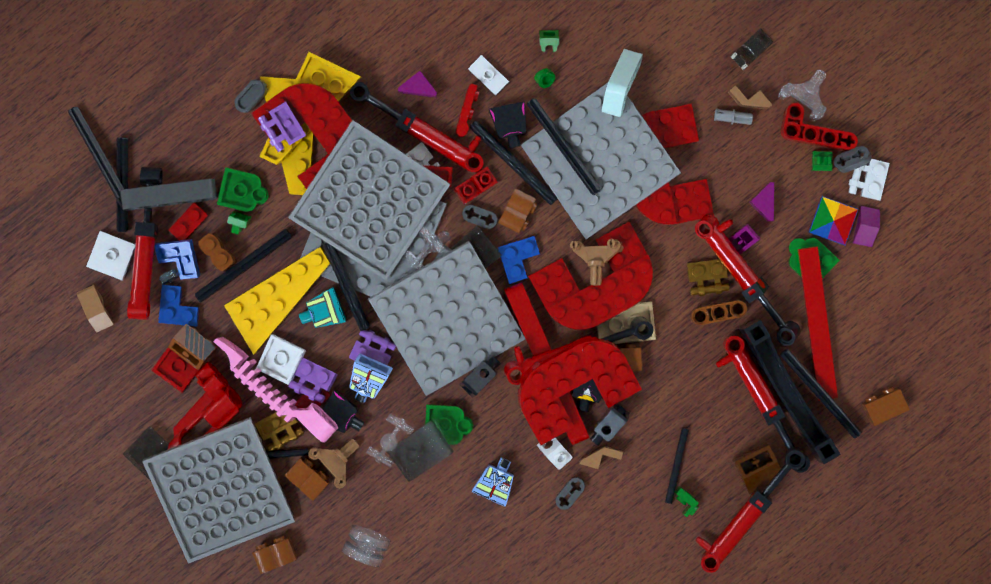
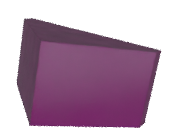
(418, 86)
(764, 202)
(867, 226)
(744, 238)

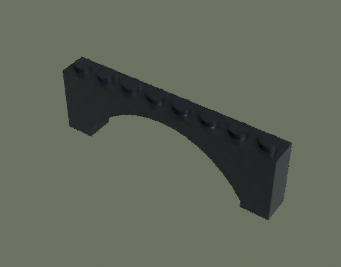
(770, 362)

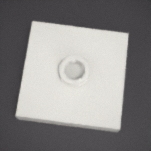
(111, 255)
(280, 359)

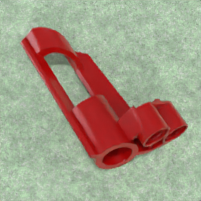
(216, 405)

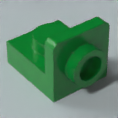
(684, 497)

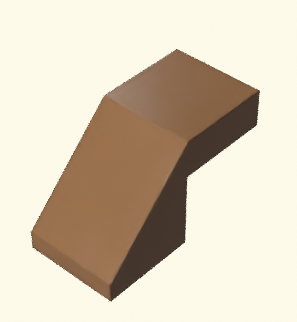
(758, 100)
(94, 308)
(594, 458)

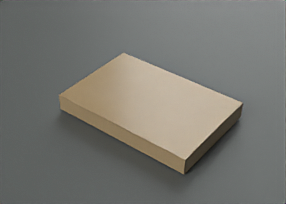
(623, 321)

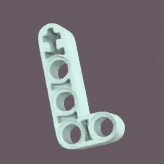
(621, 82)

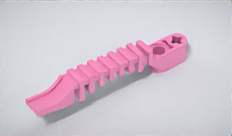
(312, 417)

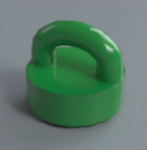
(544, 78)

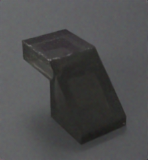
(751, 49)

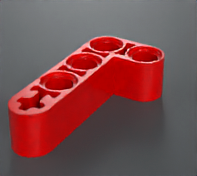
(819, 132)

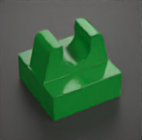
(549, 37)
(821, 161)
(238, 221)

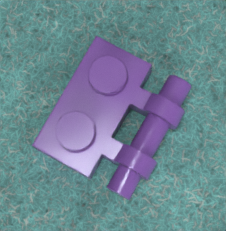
(287, 124)
(373, 353)
(315, 374)

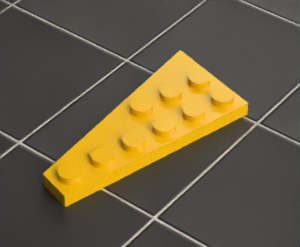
(321, 73)
(301, 156)
(270, 302)

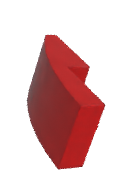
(475, 185)

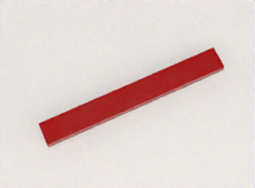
(817, 319)

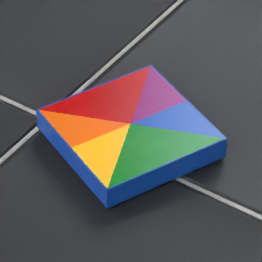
(833, 220)

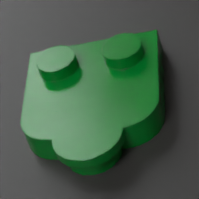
(241, 190)
(827, 258)
(449, 421)

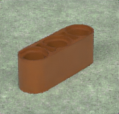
(727, 308)

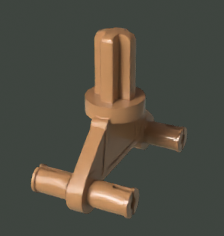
(596, 257)
(335, 460)

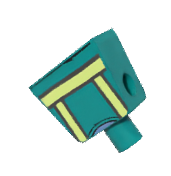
(324, 310)

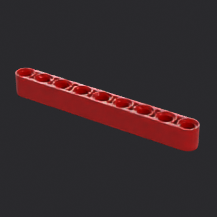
(538, 344)

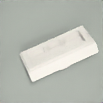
(488, 75)

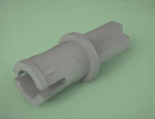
(733, 116)

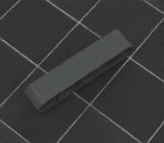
(168, 194)

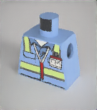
(368, 377)
(495, 482)

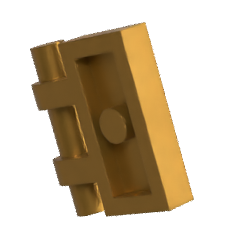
(704, 271)
(274, 424)

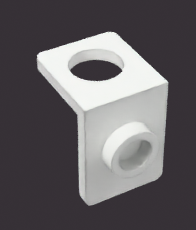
(556, 454)

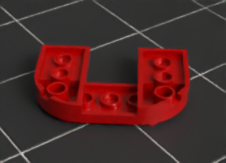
(318, 110)
(682, 201)
(597, 304)
(567, 370)

